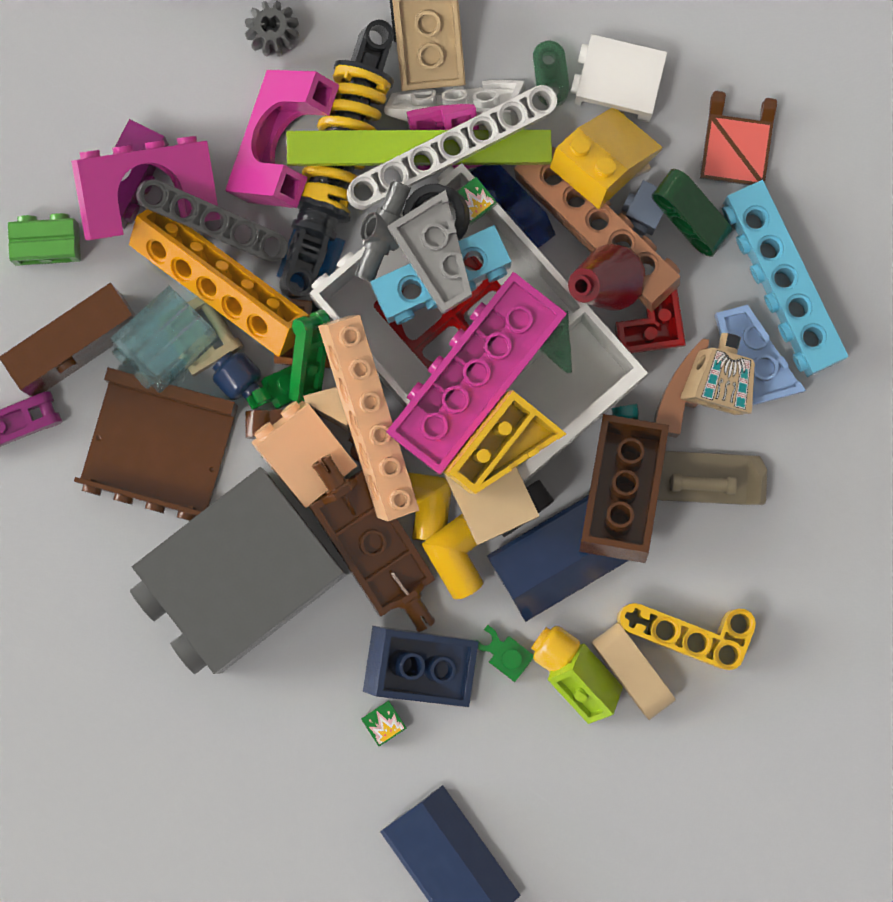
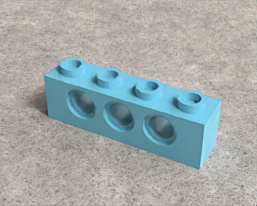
(389, 287)

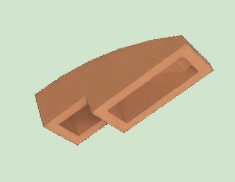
(671, 406)

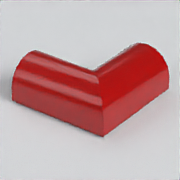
(657, 332)

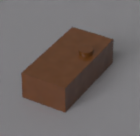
(67, 341)
(624, 488)

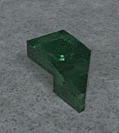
(558, 346)

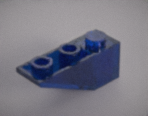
(516, 203)

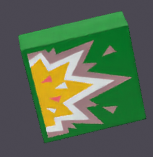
(477, 199)
(383, 723)

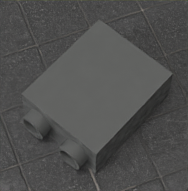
(235, 574)

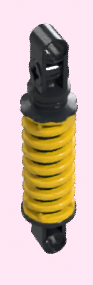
(324, 204)

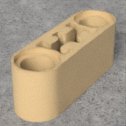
(633, 671)

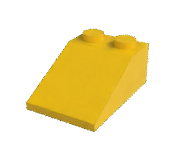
(603, 156)

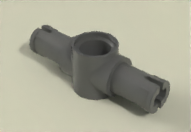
(375, 231)

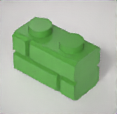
(44, 240)

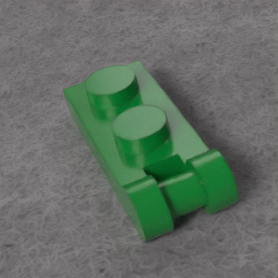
(308, 356)

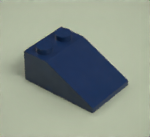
(420, 666)

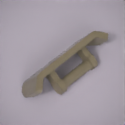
(713, 478)

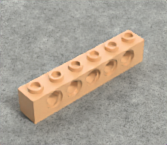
(368, 417)

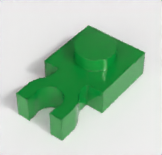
(508, 656)

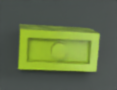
(587, 686)

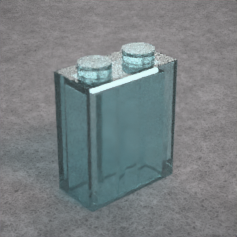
(163, 340)

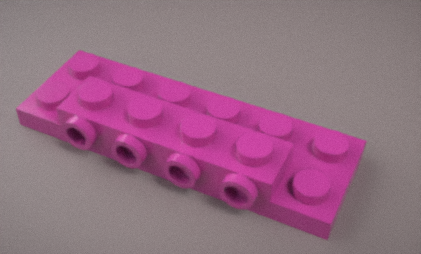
(475, 372)

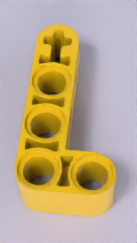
(682, 630)

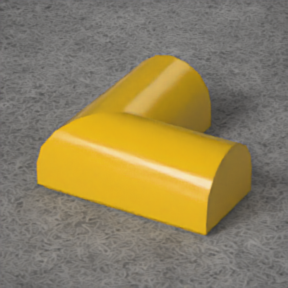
(433, 500)
(449, 556)

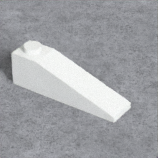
(484, 98)

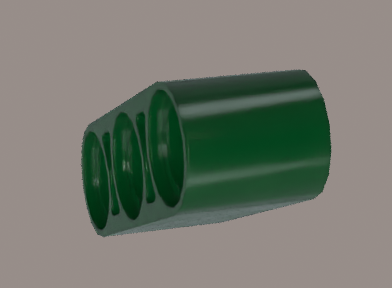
(691, 212)

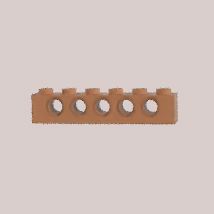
(577, 221)

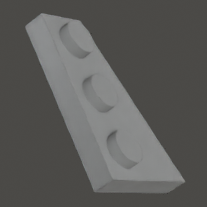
(433, 250)

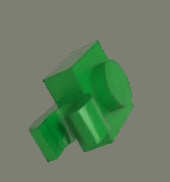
(274, 390)

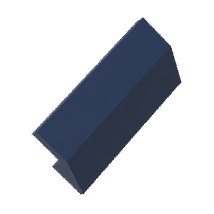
(547, 562)
(447, 853)

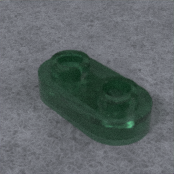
(551, 74)

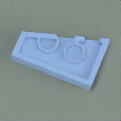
(771, 371)

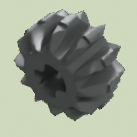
(269, 39)

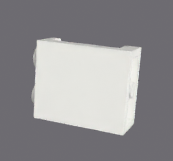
(619, 76)

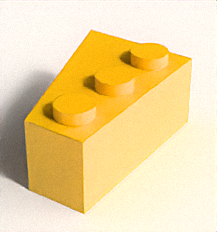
(502, 442)

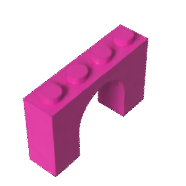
(279, 102)
(99, 179)

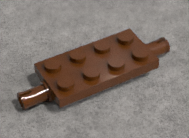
(372, 548)

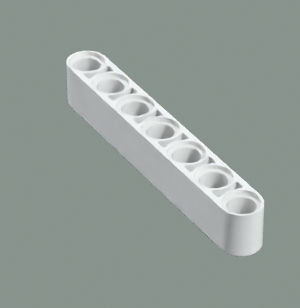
(463, 135)

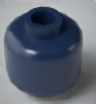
(236, 375)

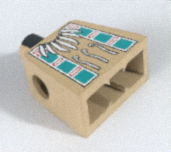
(722, 378)

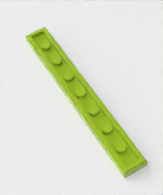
(380, 146)

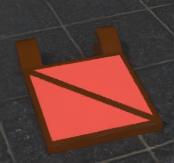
(737, 147)

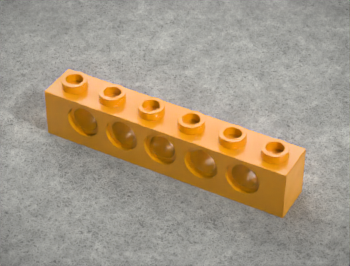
(217, 280)

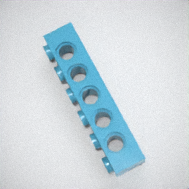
(757, 201)

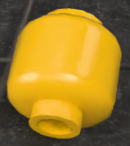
(555, 648)

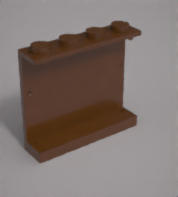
(157, 445)

